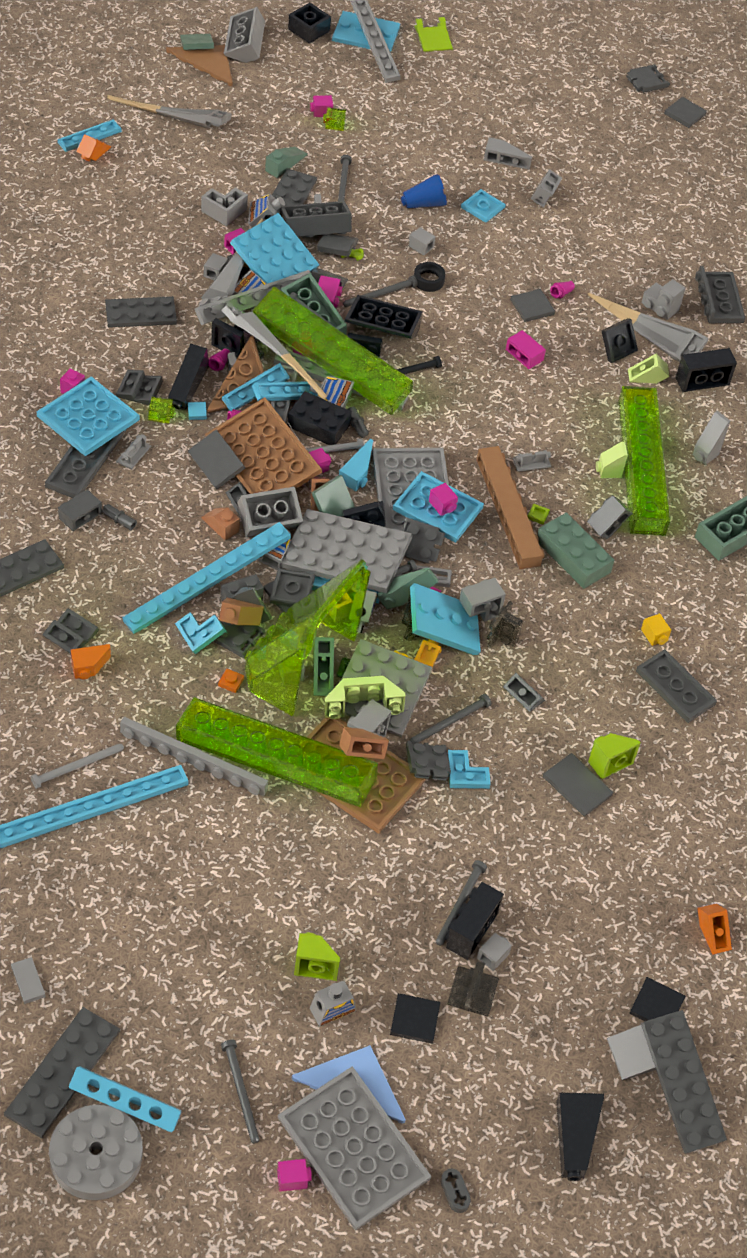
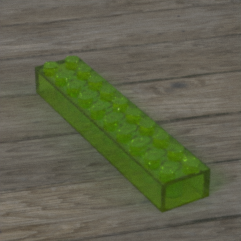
(333, 350)
(645, 461)
(277, 751)

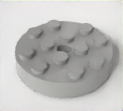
(101, 1174)

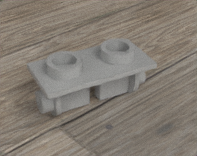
(134, 452)
(527, 461)

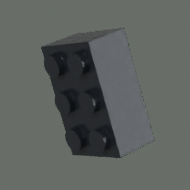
(706, 370)
(319, 419)
(473, 920)

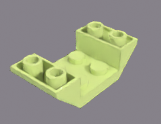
(362, 689)

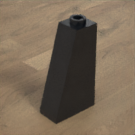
(189, 376)
(577, 1127)

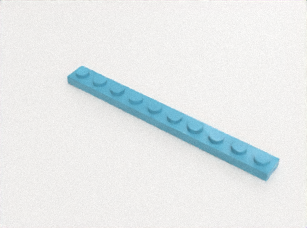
(206, 578)
(92, 805)

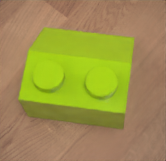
(612, 754)
(316, 958)

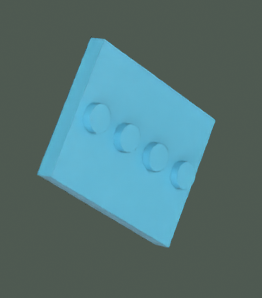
(351, 33)
(416, 506)
(443, 620)

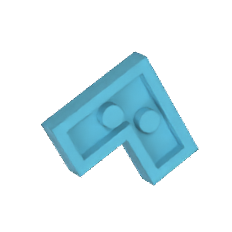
(198, 635)
(464, 776)

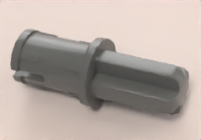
(358, 423)
(119, 516)

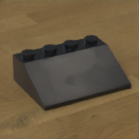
(384, 317)

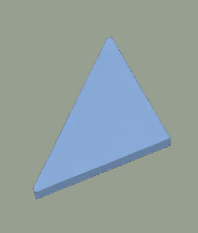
(368, 1069)

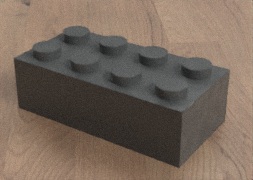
(318, 218)

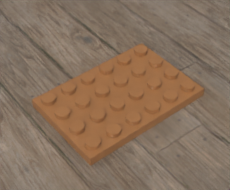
(267, 450)
(391, 789)

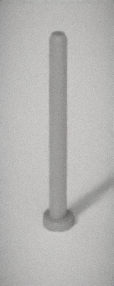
(340, 447)
(37, 780)

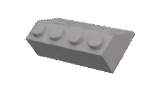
(245, 35)

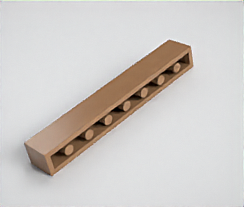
(510, 507)

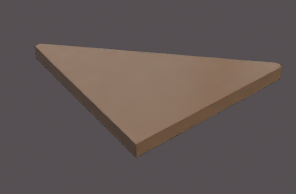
(208, 60)
(244, 369)

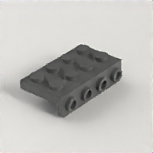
(720, 296)

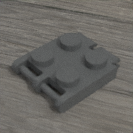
(646, 79)
(423, 540)
(237, 636)
(428, 760)

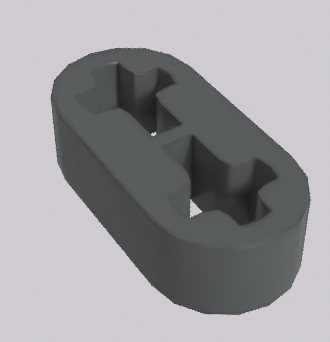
(450, 1192)

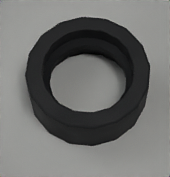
(429, 285)

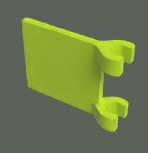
(435, 37)

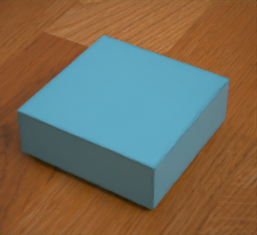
(197, 410)

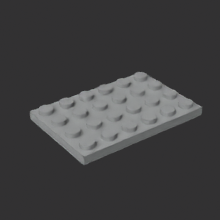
(396, 471)
(333, 543)
(354, 1147)

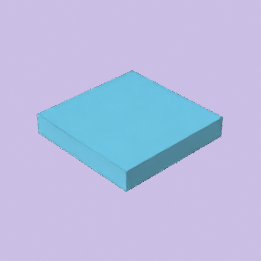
(483, 205)

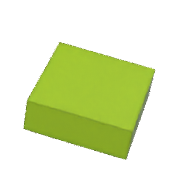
(538, 514)

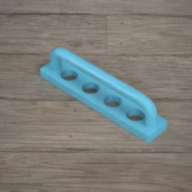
(169, 1114)

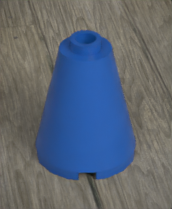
(425, 194)

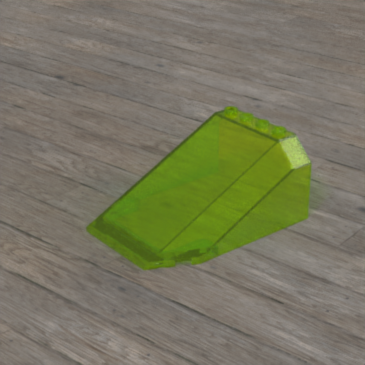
(278, 658)

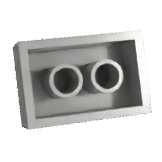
(267, 508)

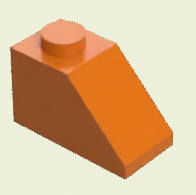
(92, 148)
(89, 660)
(715, 927)

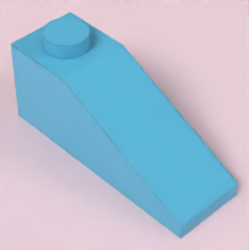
(356, 469)

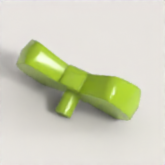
(358, 254)

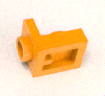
(428, 652)

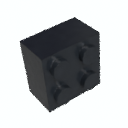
(309, 22)

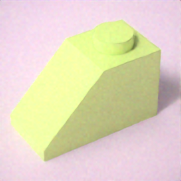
(649, 370)
(612, 461)

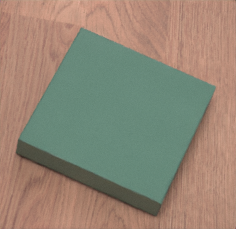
(196, 41)
(333, 497)

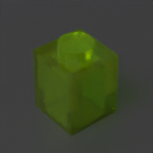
(334, 119)
(161, 410)

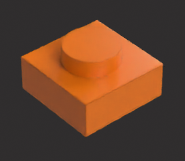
(231, 680)

